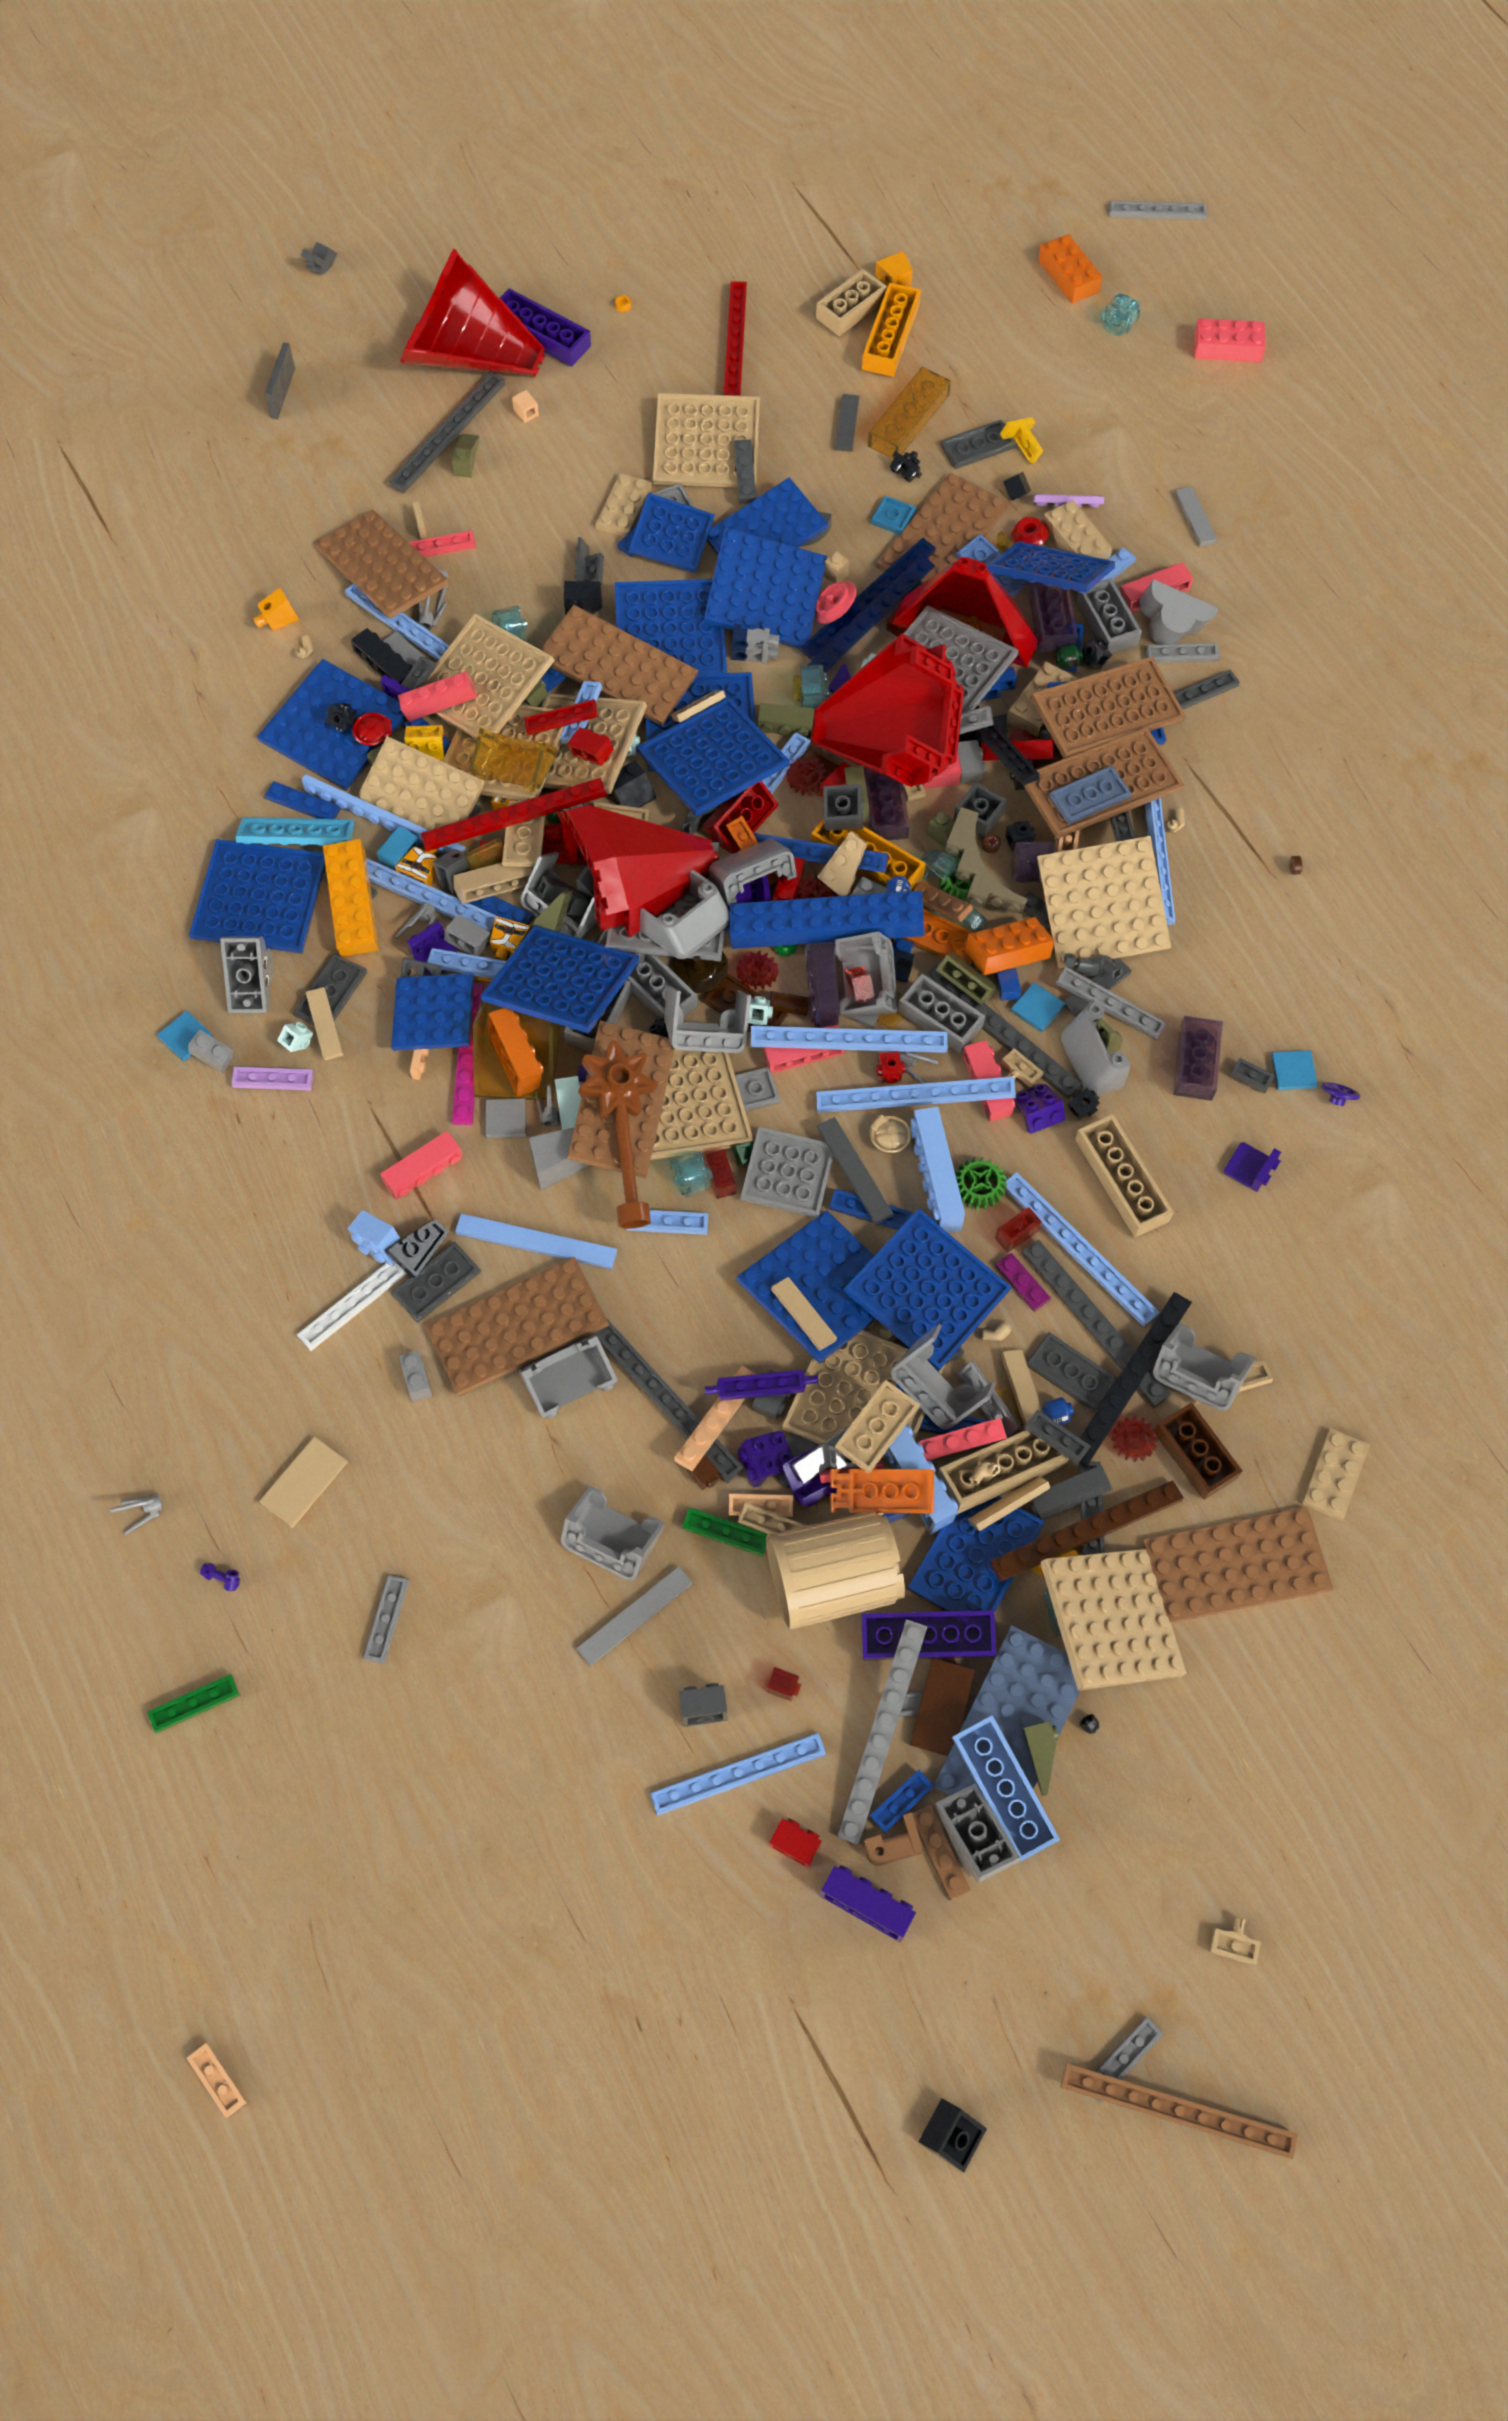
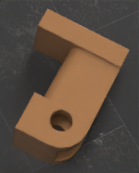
(895, 1847)

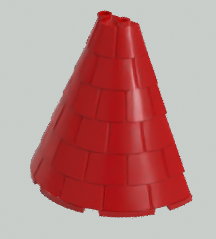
(471, 328)

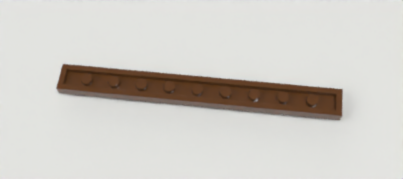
(1086, 1530)

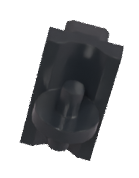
(908, 462)

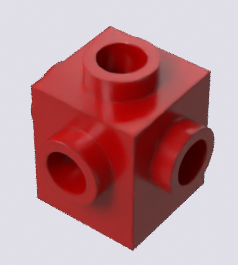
(890, 1067)

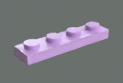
(1058, 500)
(272, 1078)

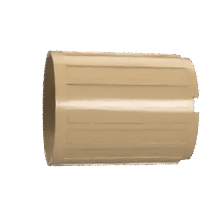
(835, 1568)

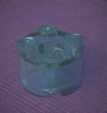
(1120, 314)
(511, 621)
(691, 1174)

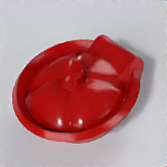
(1030, 531)
(372, 729)

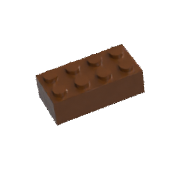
(1198, 1451)

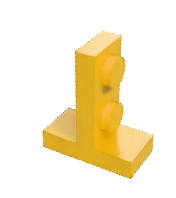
(1021, 432)

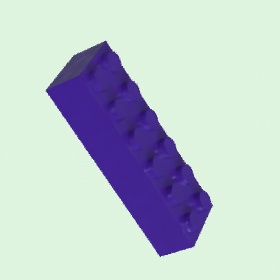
(556, 333)
(947, 1634)

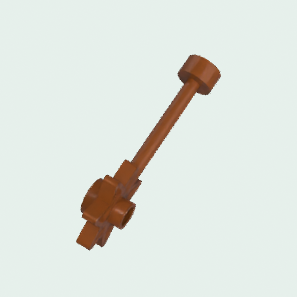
(618, 1084)

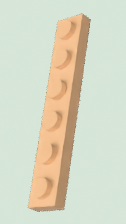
(709, 1429)

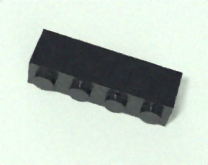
(380, 656)

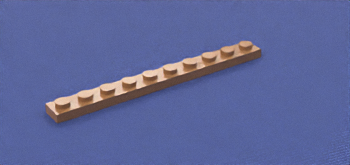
(1179, 2111)

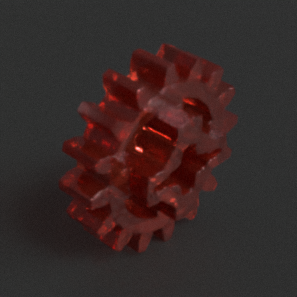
(814, 772)
(808, 888)
(757, 970)
(1132, 1429)

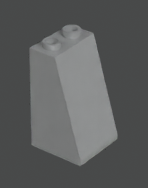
(551, 1155)

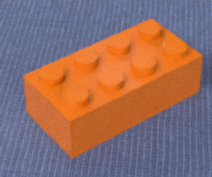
(1070, 268)
(1009, 946)
(514, 1051)

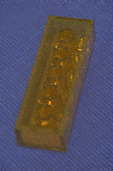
(909, 412)

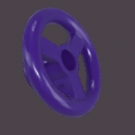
(1340, 1093)

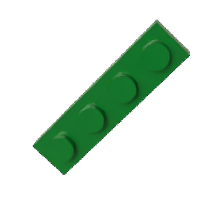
(725, 1531)
(193, 1703)

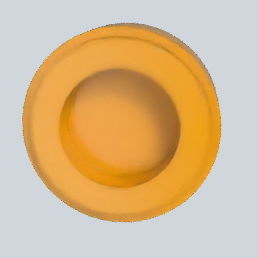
(622, 303)

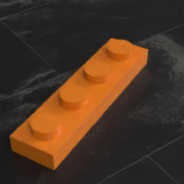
(744, 839)

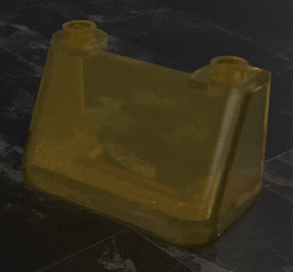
(512, 759)

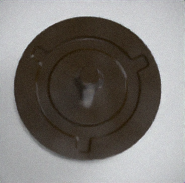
(701, 974)

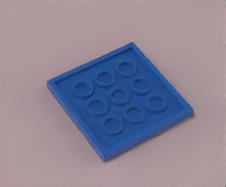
(671, 533)
(432, 1012)

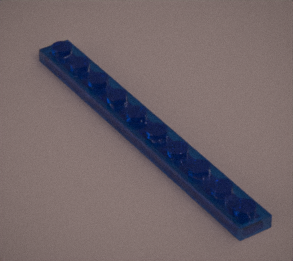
(865, 598)
(873, 613)

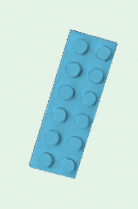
(294, 831)

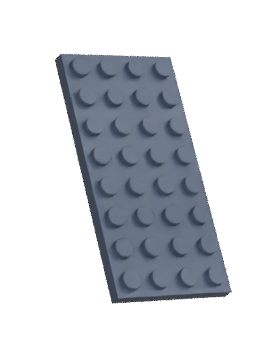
(1022, 1689)

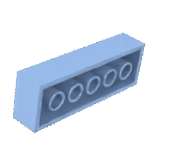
(937, 1169)
(908, 1454)
(1005, 1787)

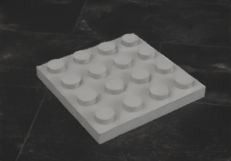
(787, 1172)

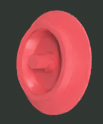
(834, 601)

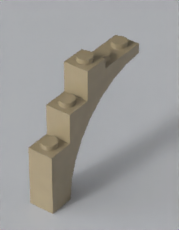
(973, 870)

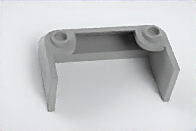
(532, 902)
(695, 928)
(726, 1037)
(928, 1387)

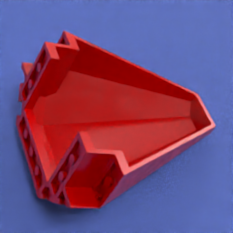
(972, 590)
(896, 714)
(633, 863)

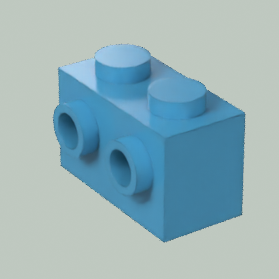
(396, 847)

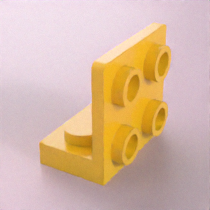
(426, 740)

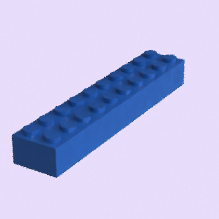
(825, 919)

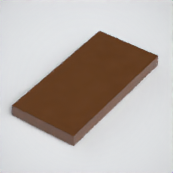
(724, 998)
(942, 1706)

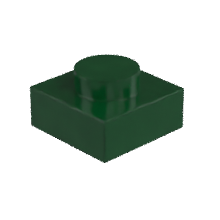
(743, 1153)

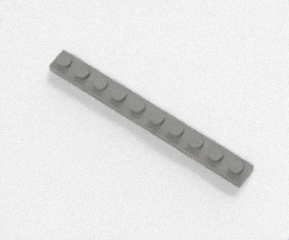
(882, 1732)

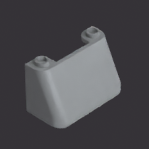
(750, 864)
(877, 956)
(1088, 1053)
(1200, 1371)
(567, 1375)
(609, 1536)

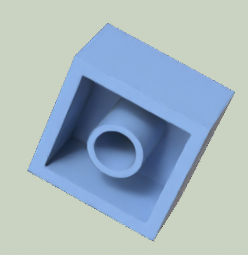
(373, 1236)

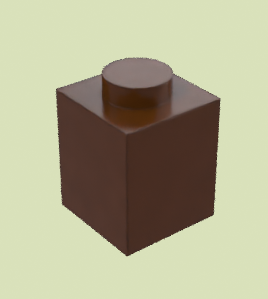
(705, 1473)

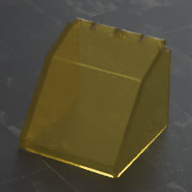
(489, 1074)

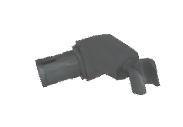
(692, 822)
(1093, 966)

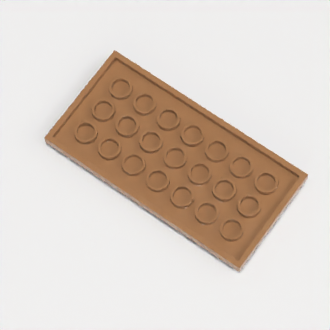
(949, 522)
(381, 563)
(624, 665)
(1107, 706)
(1136, 761)
(596, 1137)
(516, 1326)
(1238, 1565)

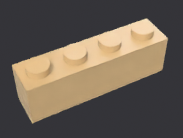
(489, 881)

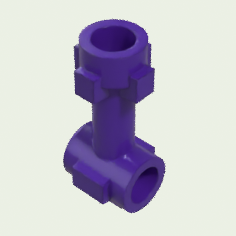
(230, 1578)

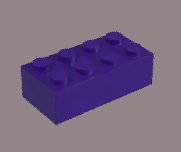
(868, 1903)

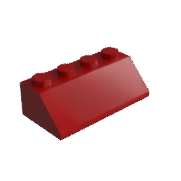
(753, 804)

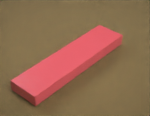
(445, 544)

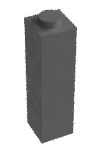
(1071, 1492)

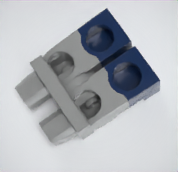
(754, 644)

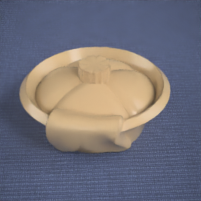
(890, 1133)

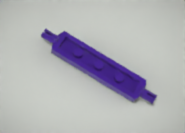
(761, 1385)

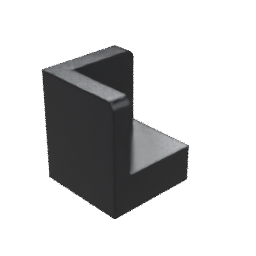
(1017, 486)
(903, 965)

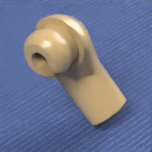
(307, 649)
(1179, 821)
(999, 1333)
(984, 1470)

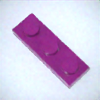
(1022, 1282)

